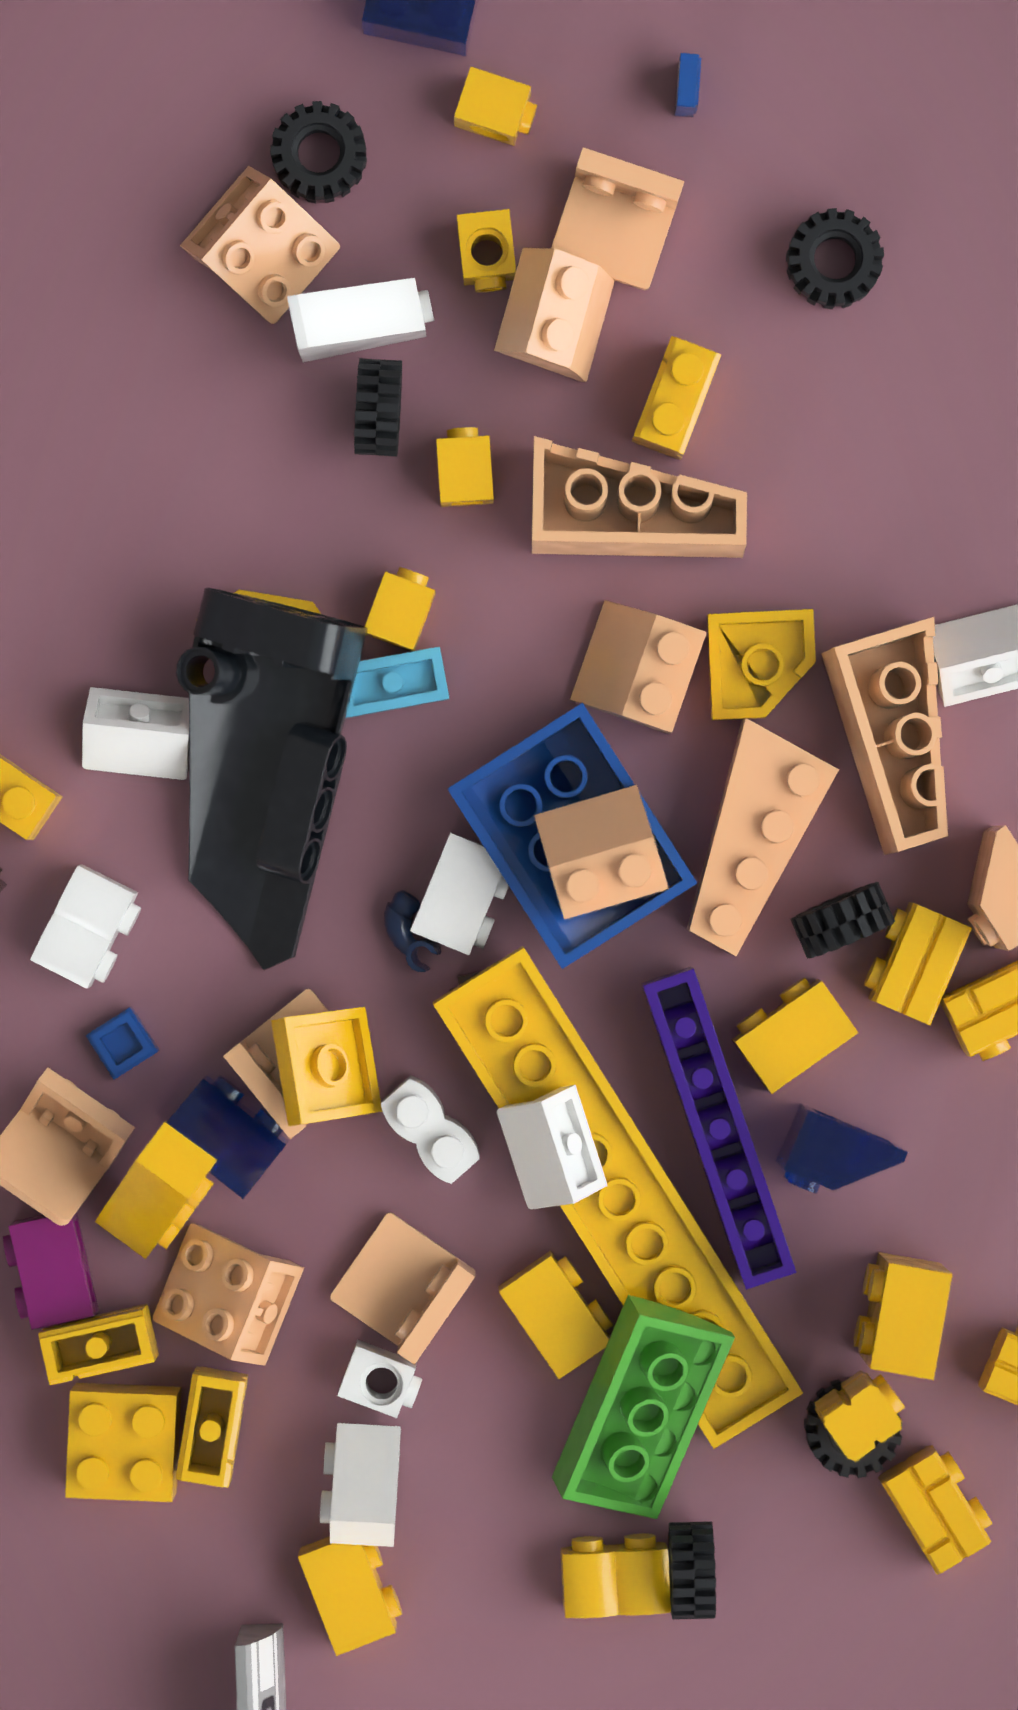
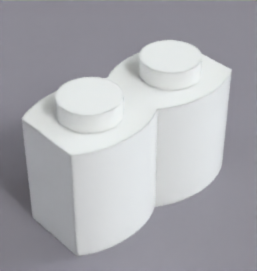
(85, 927)
(420, 1118)

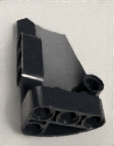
(264, 759)

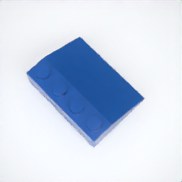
(542, 773)

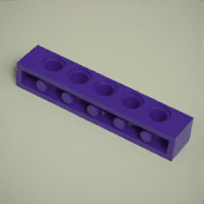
(718, 1128)

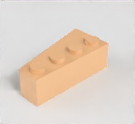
(628, 509)
(894, 730)
(759, 823)

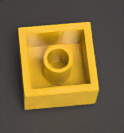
(903, 1315)
(123, 1442)

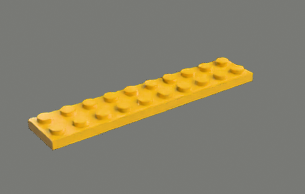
(638, 1222)

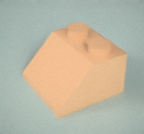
(555, 312)
(638, 666)
(601, 852)
(995, 890)

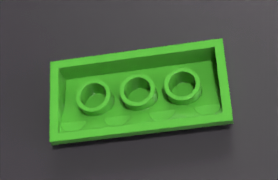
(641, 1408)

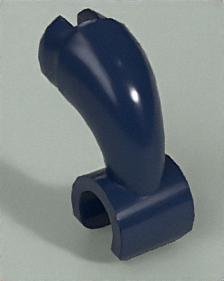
(398, 925)

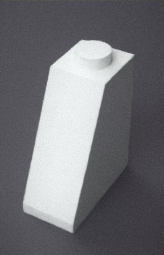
(358, 317)

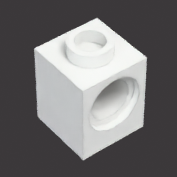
(356, 1388)

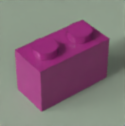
(51, 1271)

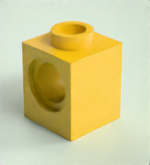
(494, 107)
(480, 227)
(464, 468)
(400, 608)

